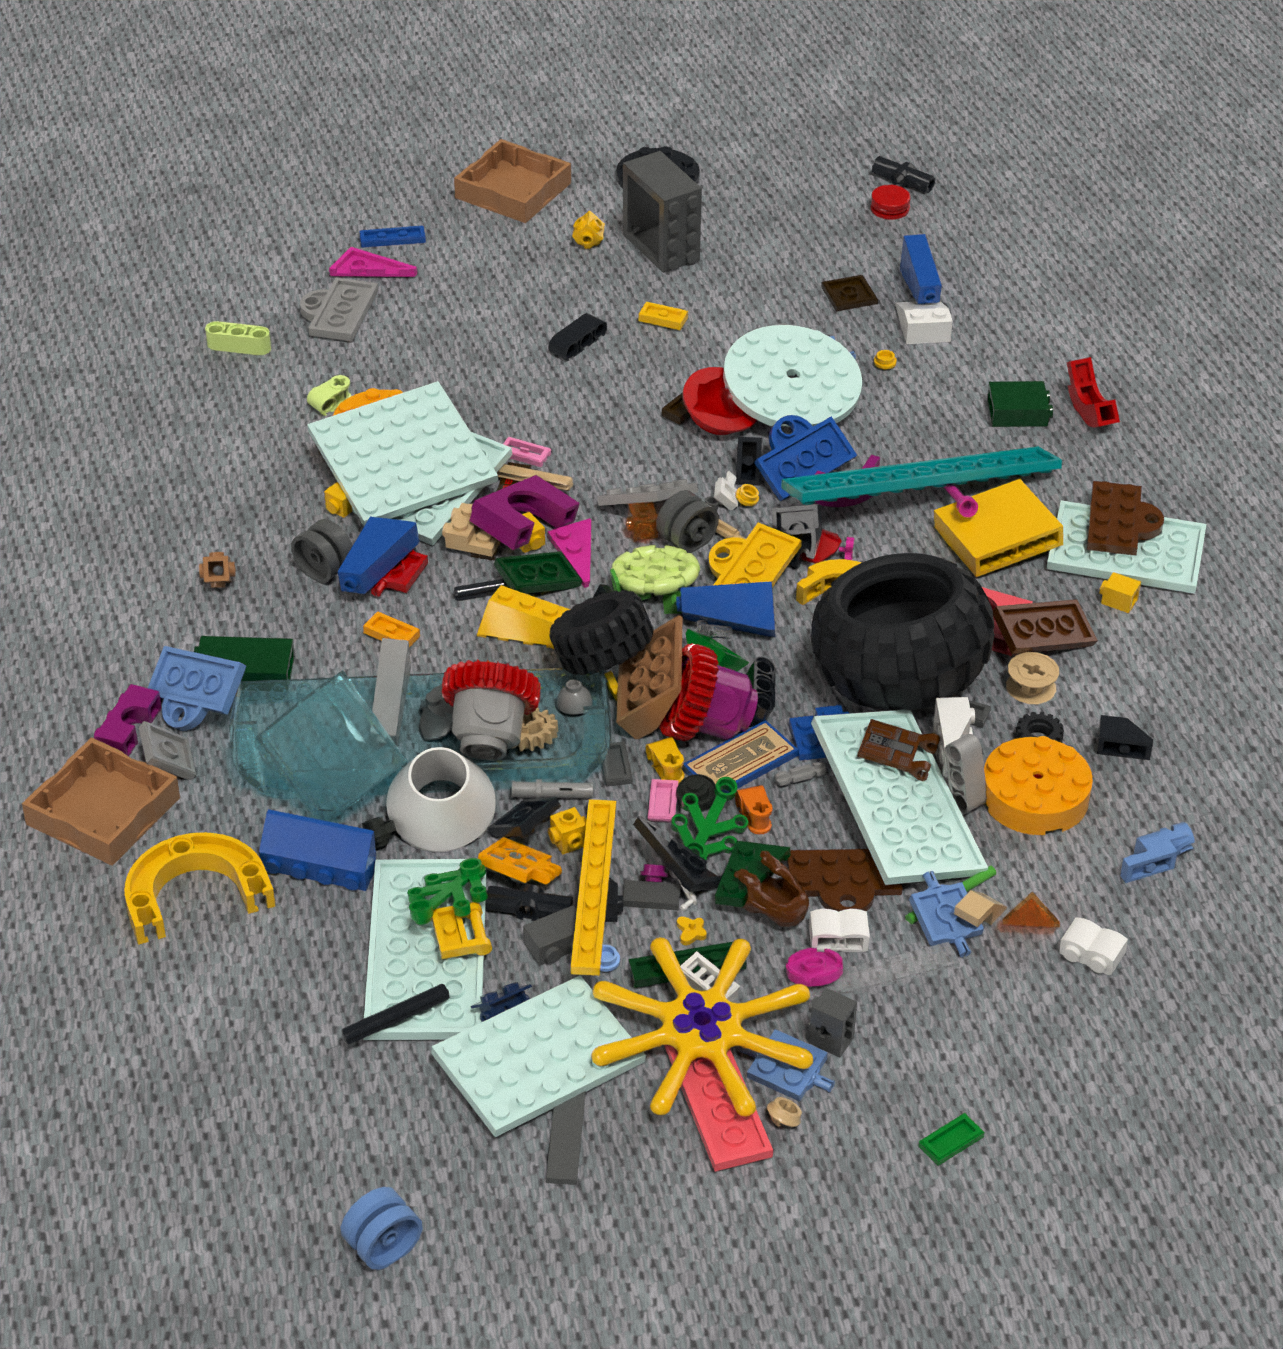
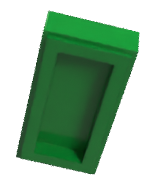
(951, 1139)

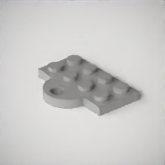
(340, 309)

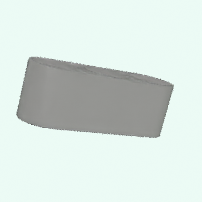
(966, 772)

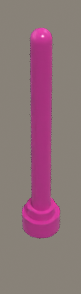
(965, 504)

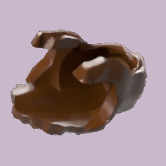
(777, 898)

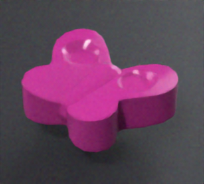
(848, 549)

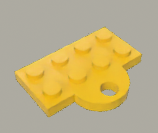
(754, 559)

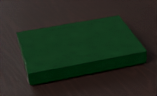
(538, 572)

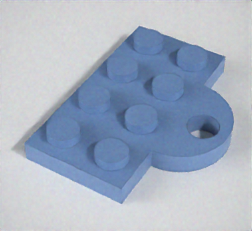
(194, 685)

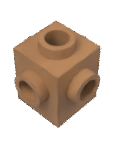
(216, 559)

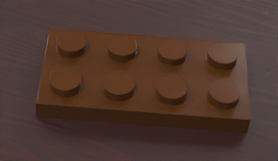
(1044, 626)

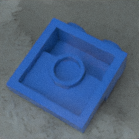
(805, 736)

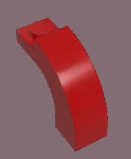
(1087, 397)

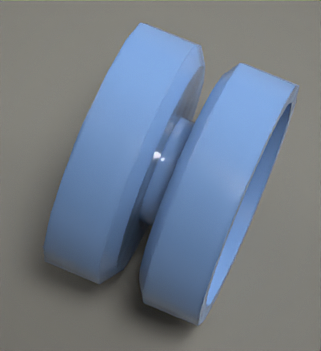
(381, 1228)

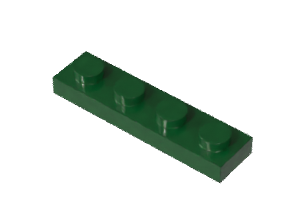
(647, 971)

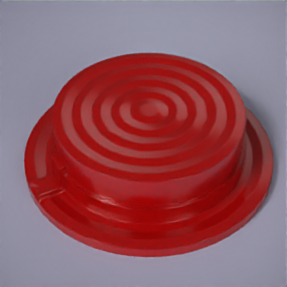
(712, 404)

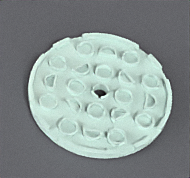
(763, 359)

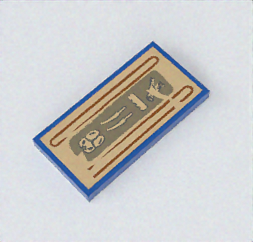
(744, 756)

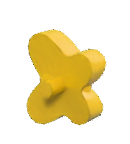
(612, 684)
(692, 930)

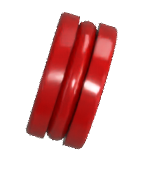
(890, 202)

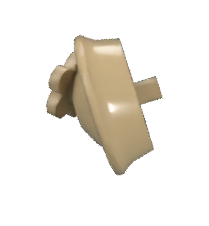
(784, 1112)

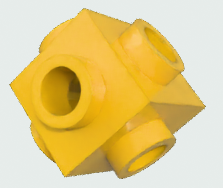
(588, 230)
(567, 830)

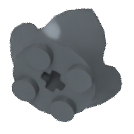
(436, 715)

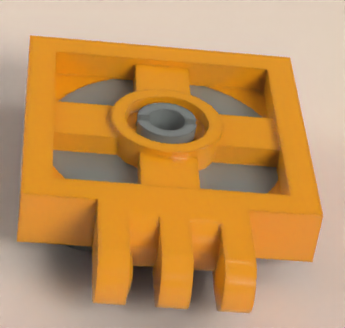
(519, 862)

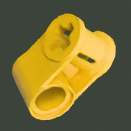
(666, 759)

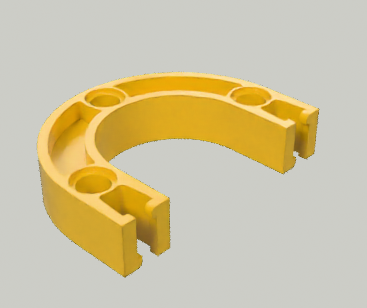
(188, 854)

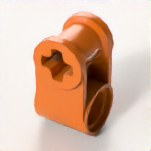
(756, 807)

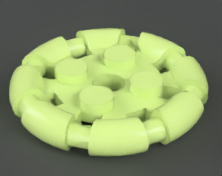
(656, 570)

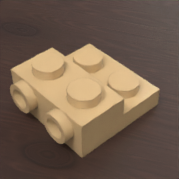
(465, 535)

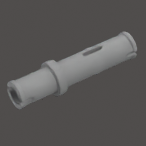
(552, 789)

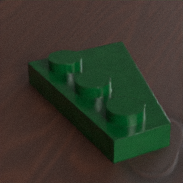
(746, 856)

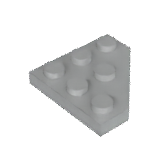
(645, 493)

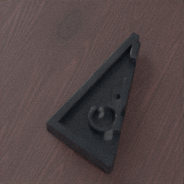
(678, 858)

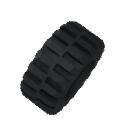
(601, 632)

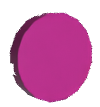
(814, 967)

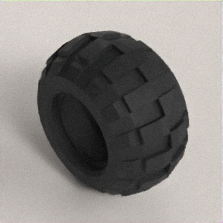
(902, 631)

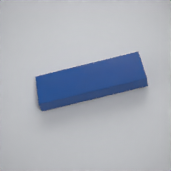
(392, 236)

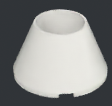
(445, 822)

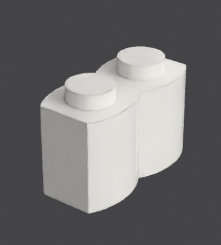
(839, 930)
(1093, 946)

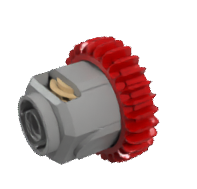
(489, 705)

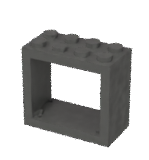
(662, 211)

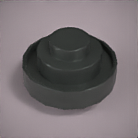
(701, 786)
(381, 828)

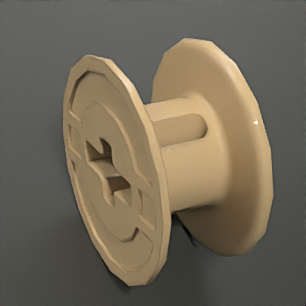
(1035, 684)

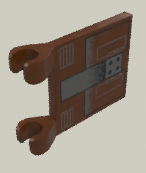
(897, 748)

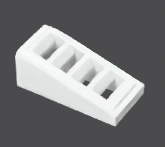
(706, 968)

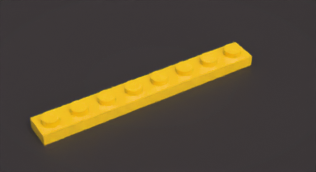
(593, 888)

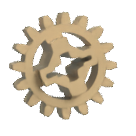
(537, 730)

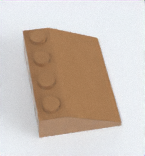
(651, 681)

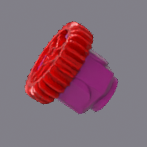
(710, 698)

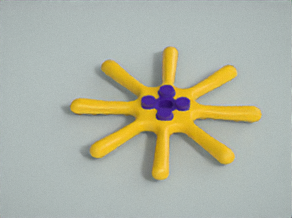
(701, 1026)

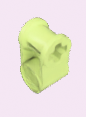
(329, 394)

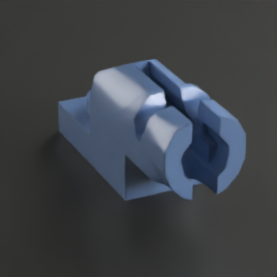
(1157, 852)

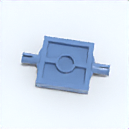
(936, 914)
(785, 1077)

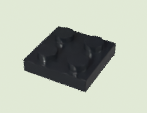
(524, 817)

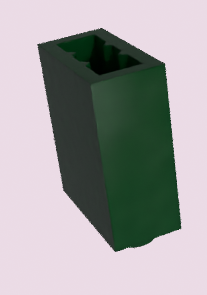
(1019, 404)

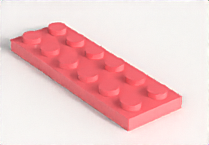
(726, 1135)

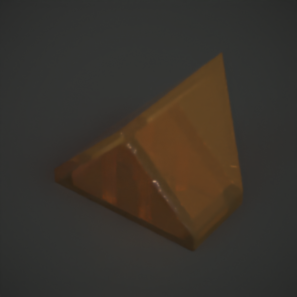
(1030, 913)

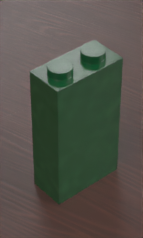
(262, 656)

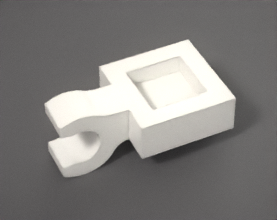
(726, 491)

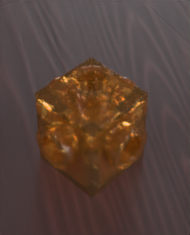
(642, 521)

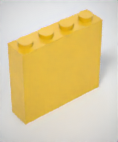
(1003, 531)

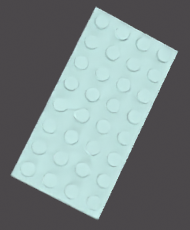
(903, 820)
(407, 957)

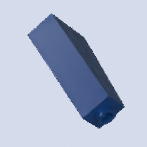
(920, 270)
(376, 552)
(741, 606)

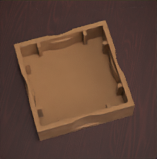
(512, 181)
(101, 801)

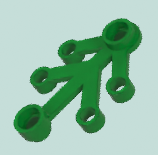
(708, 826)
(470, 871)

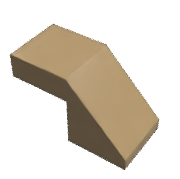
(978, 908)

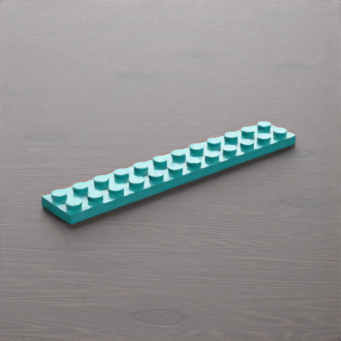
(920, 474)

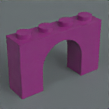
(500, 516)

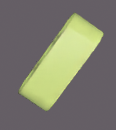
(238, 338)

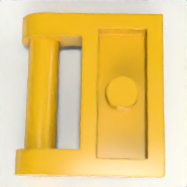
(452, 934)

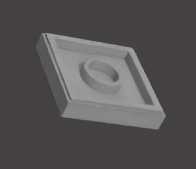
(167, 751)

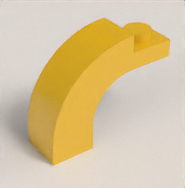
(820, 578)

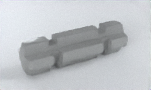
(800, 773)

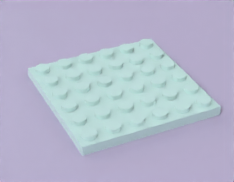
(402, 453)

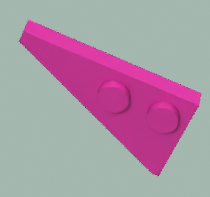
(363, 263)
(575, 544)

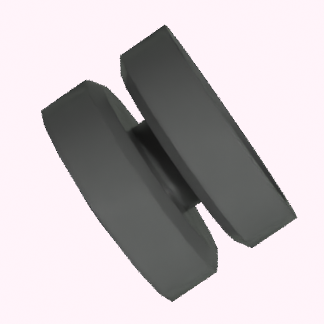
(687, 521)
(321, 550)

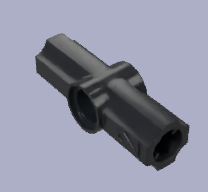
(903, 174)
(526, 902)

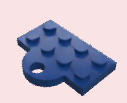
(803, 451)

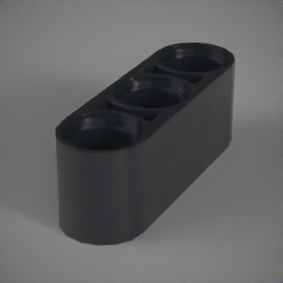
(577, 336)
(762, 677)

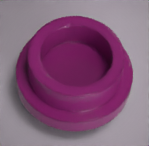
(654, 872)

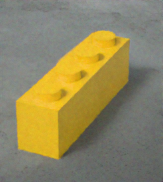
(519, 617)

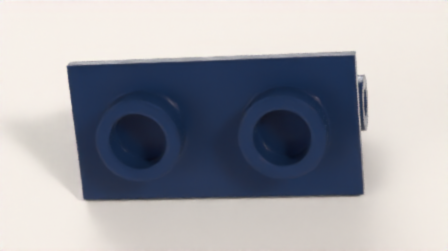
(494, 1003)

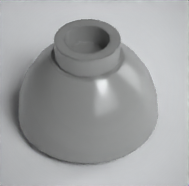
(573, 698)

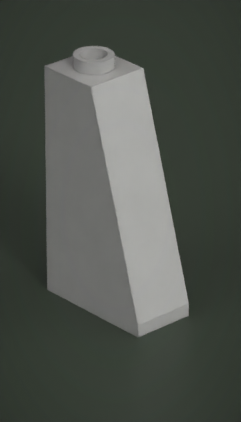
(392, 685)

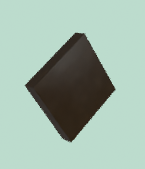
(849, 293)

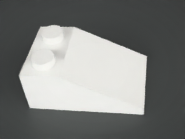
(924, 322)
(951, 722)

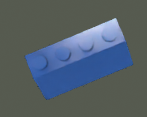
(318, 850)

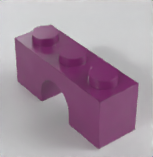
(133, 707)

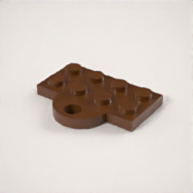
(1120, 518)
(840, 876)

